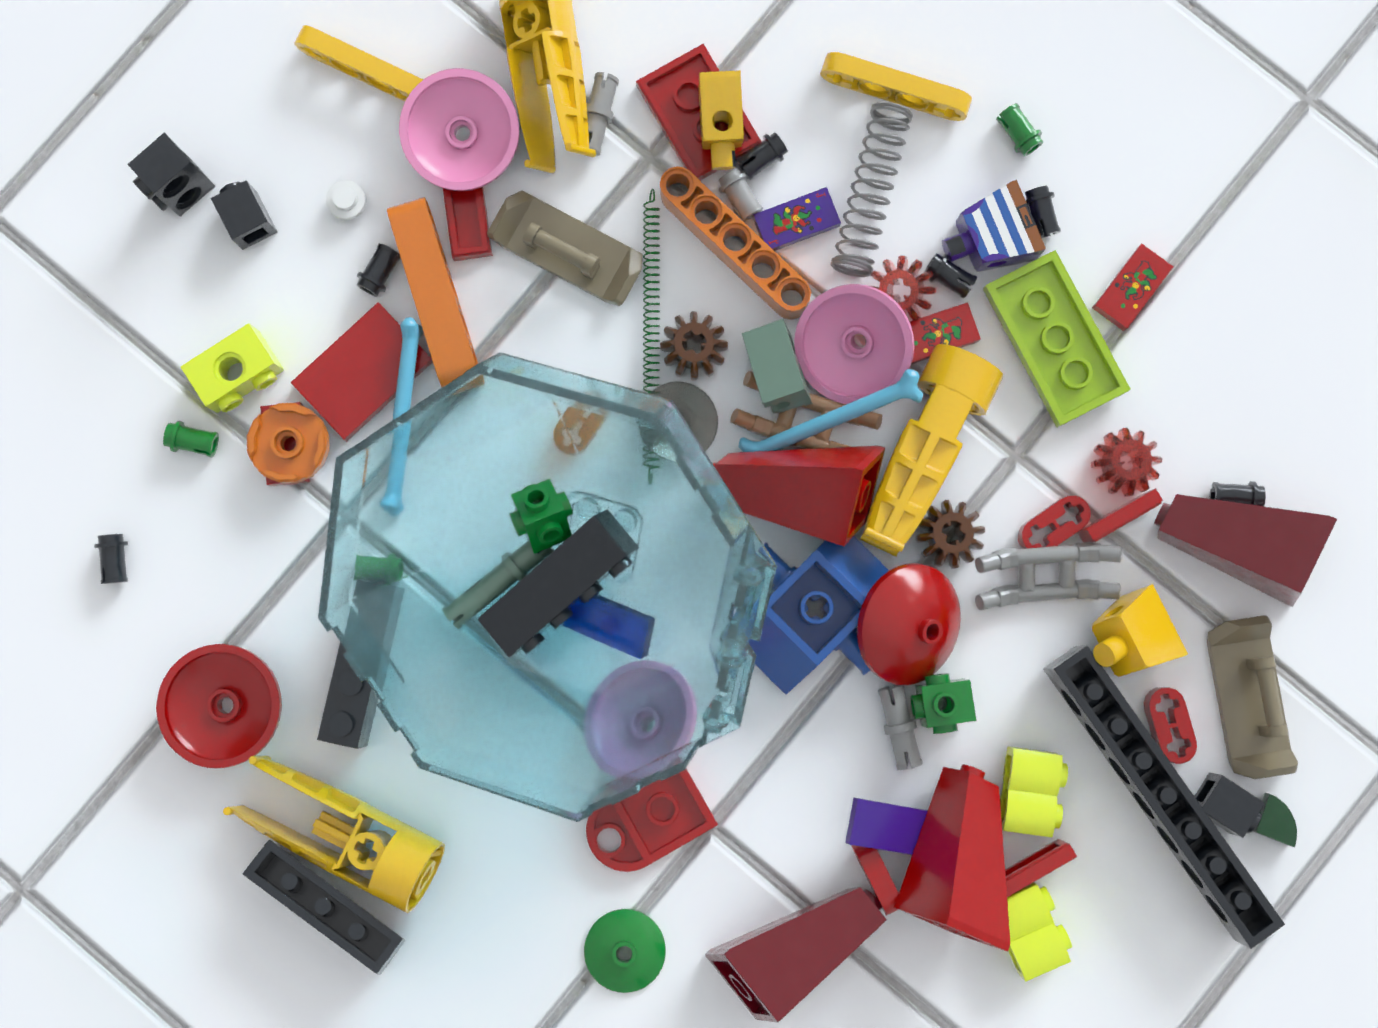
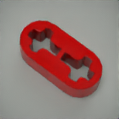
(1049, 517)
(1179, 722)
(877, 877)

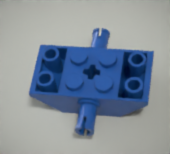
(792, 640)

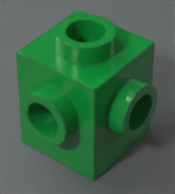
(541, 515)
(957, 703)

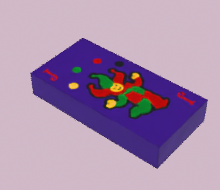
(797, 219)

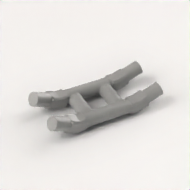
(1067, 585)

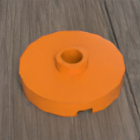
(271, 431)

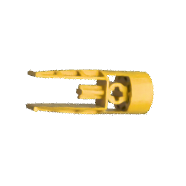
(543, 52)
(927, 448)
(402, 863)

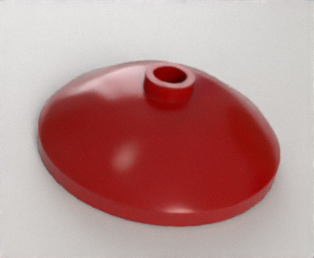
(908, 624)
(193, 713)

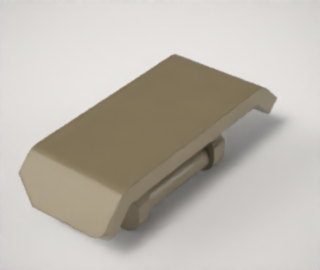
(566, 247)
(1250, 698)

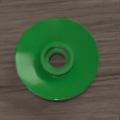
(631, 930)

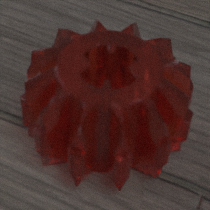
(910, 279)
(1141, 458)

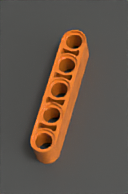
(729, 225)
(432, 289)

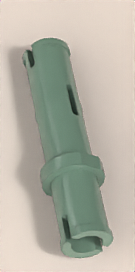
(494, 583)

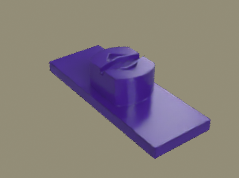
(884, 826)

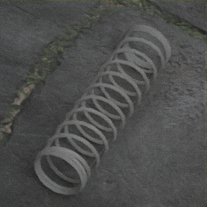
(858, 260)

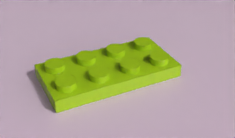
(1056, 338)

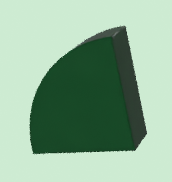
(1277, 821)

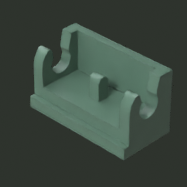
(776, 367)

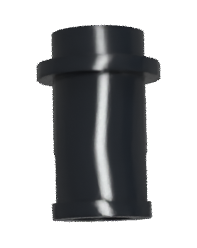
(762, 155)
(1042, 210)
(378, 270)
(947, 274)
(1245, 494)
(112, 558)

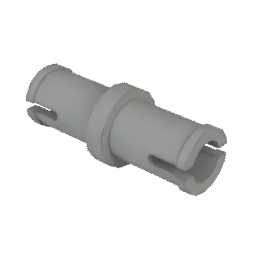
(599, 108)
(900, 727)

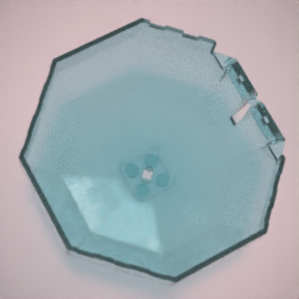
(428, 515)

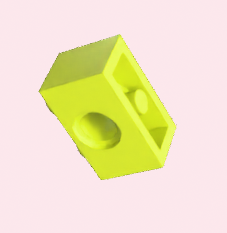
(210, 369)

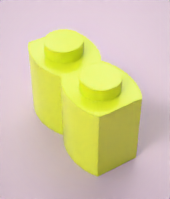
(1031, 791)
(1034, 939)

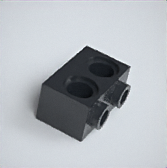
(169, 176)

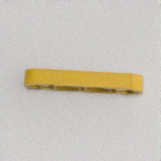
(356, 63)
(896, 86)

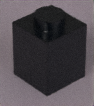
(243, 214)
(1229, 805)

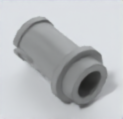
(739, 194)

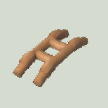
(785, 419)

